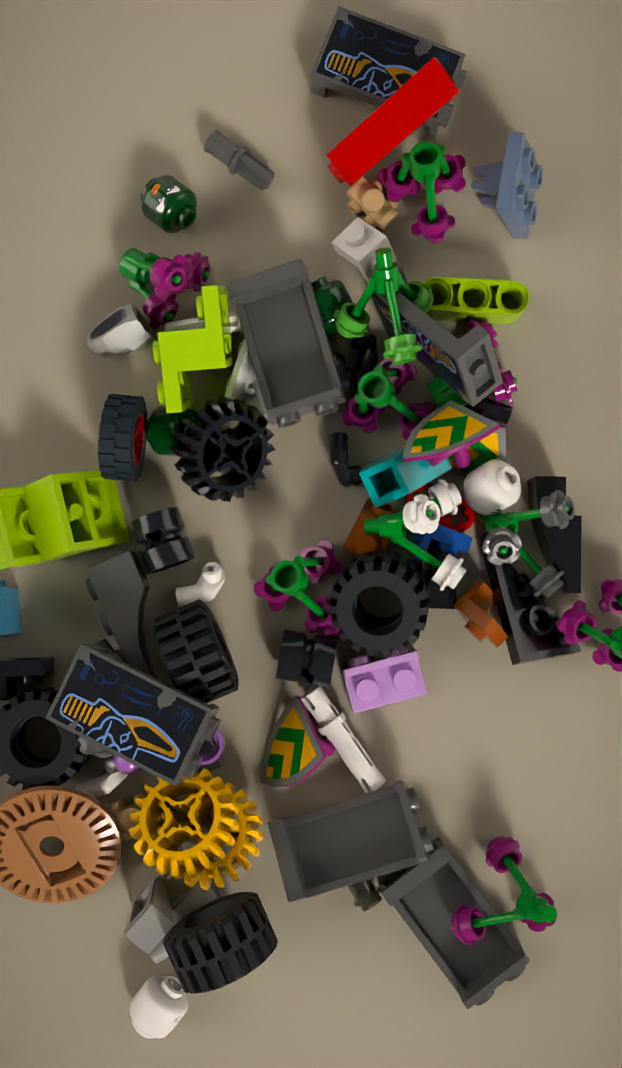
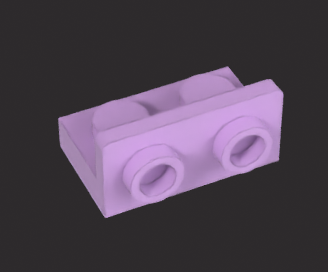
(383, 679)

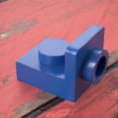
(445, 539)

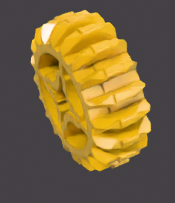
(173, 834)
(242, 847)

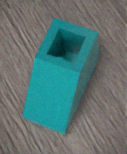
(392, 478)

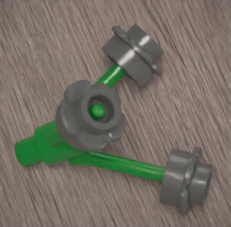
(505, 545)

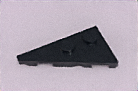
(524, 617)

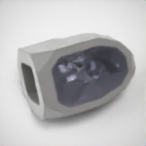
(121, 332)

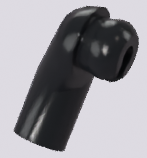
(368, 356)
(492, 410)
(339, 460)

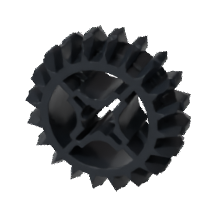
(204, 449)

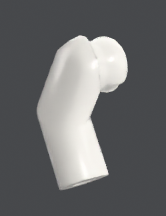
(206, 586)
(104, 784)

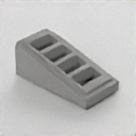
(149, 916)

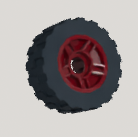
(122, 437)

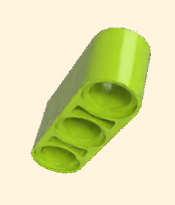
(486, 290)

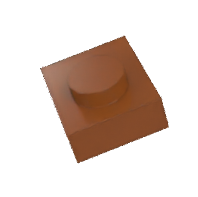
(357, 540)
(474, 607)

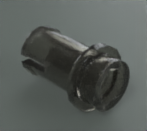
(365, 894)

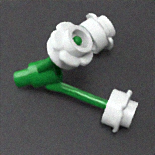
(422, 517)

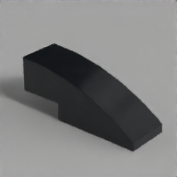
(557, 545)

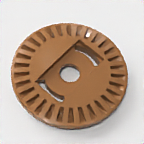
(75, 818)

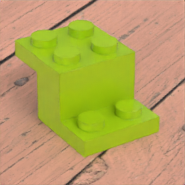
(194, 349)
(59, 518)

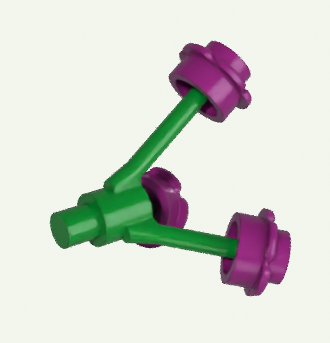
(531, 908)

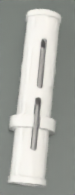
(347, 745)

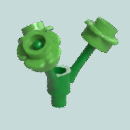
(353, 319)

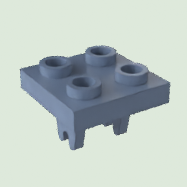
(512, 185)

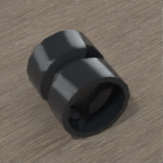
(167, 553)
(306, 658)

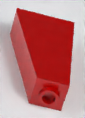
(393, 122)

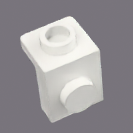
(359, 244)

